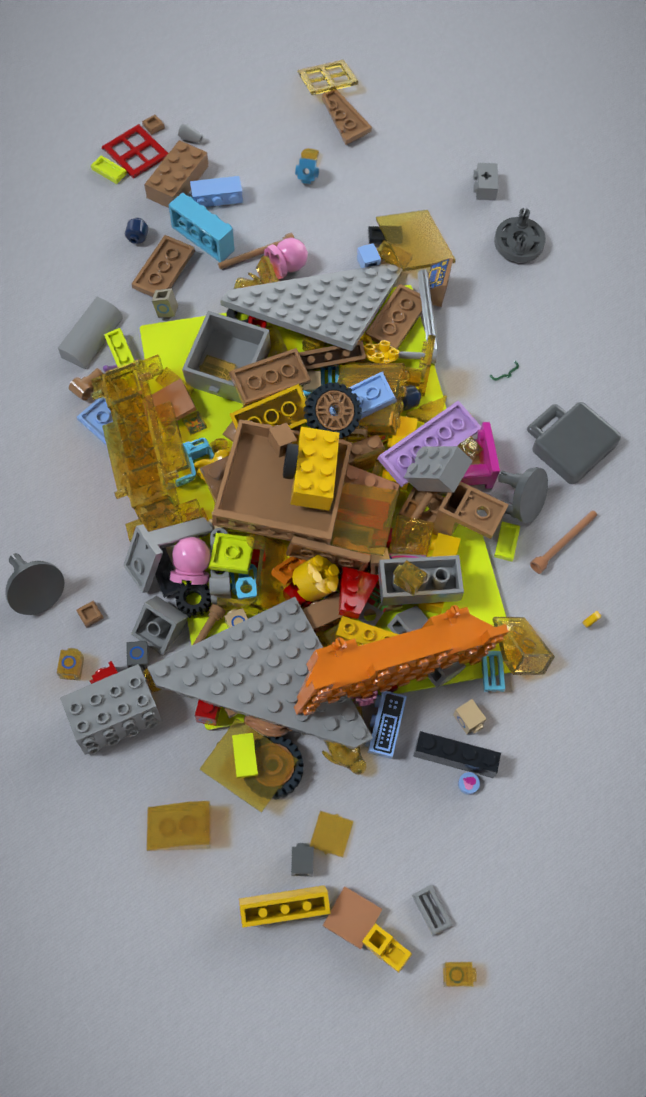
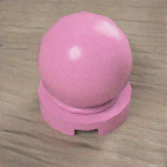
(287, 256)
(191, 559)

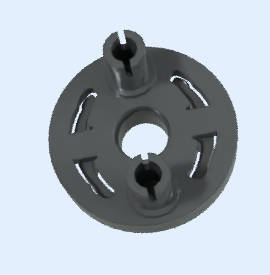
(520, 228)

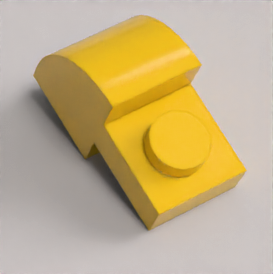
(386, 948)

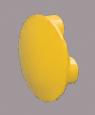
(381, 352)

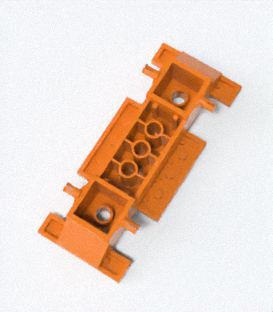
(376, 666)

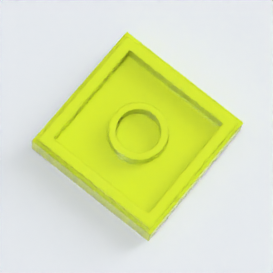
(230, 554)

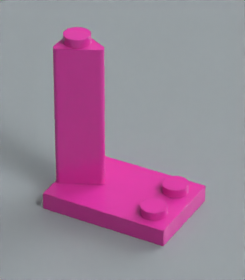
(488, 469)

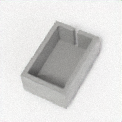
(438, 468)

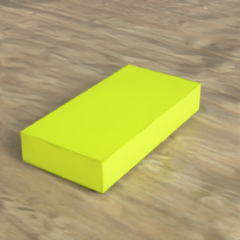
(108, 169)
(507, 541)
(244, 755)

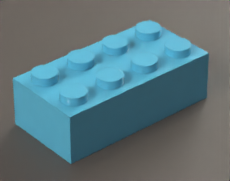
(201, 227)

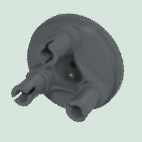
(529, 493)
(33, 586)

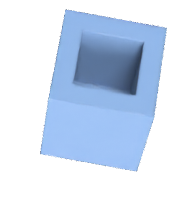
(368, 256)

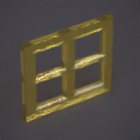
(328, 77)

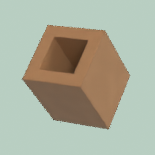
(280, 437)

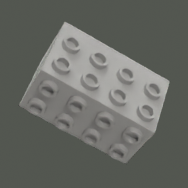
(110, 710)

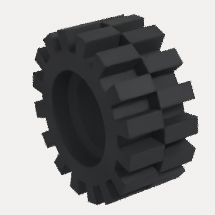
(196, 609)

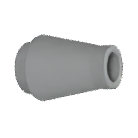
(188, 133)

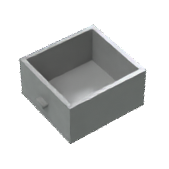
(229, 341)

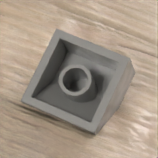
(159, 624)

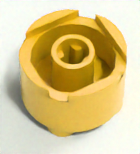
(316, 578)

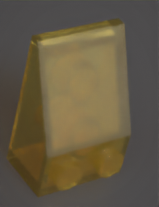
(523, 648)
(179, 826)

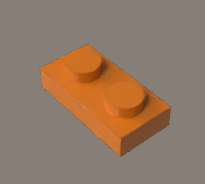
(284, 571)

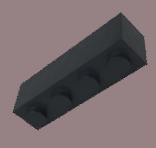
(457, 754)

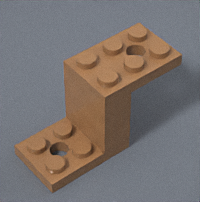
(457, 509)

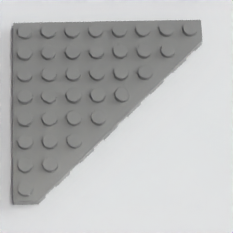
(323, 306)
(259, 672)

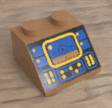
(438, 280)

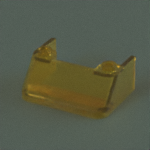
(268, 587)

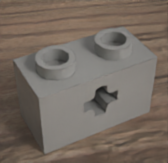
(486, 181)

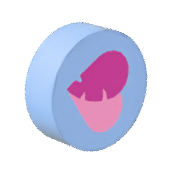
(468, 783)

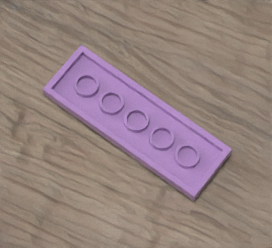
(445, 429)

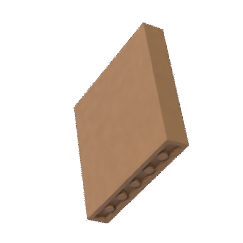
(259, 498)

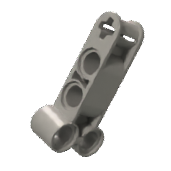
(219, 584)

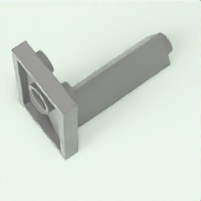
(146, 548)

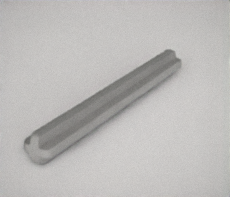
(427, 308)

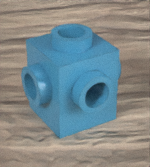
(313, 170)

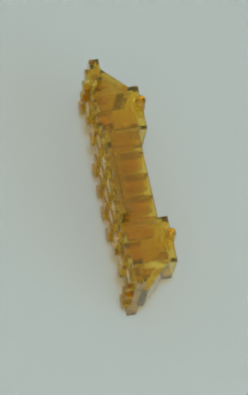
(144, 446)

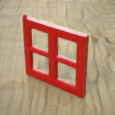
(121, 160)

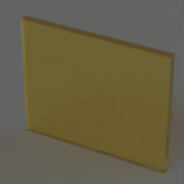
(272, 767)

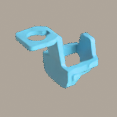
(192, 453)
(244, 580)

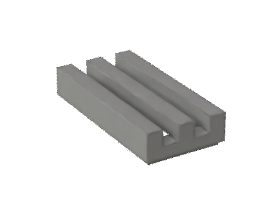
(423, 912)

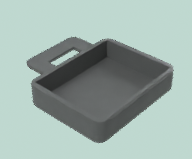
(574, 441)

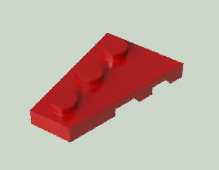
(355, 591)

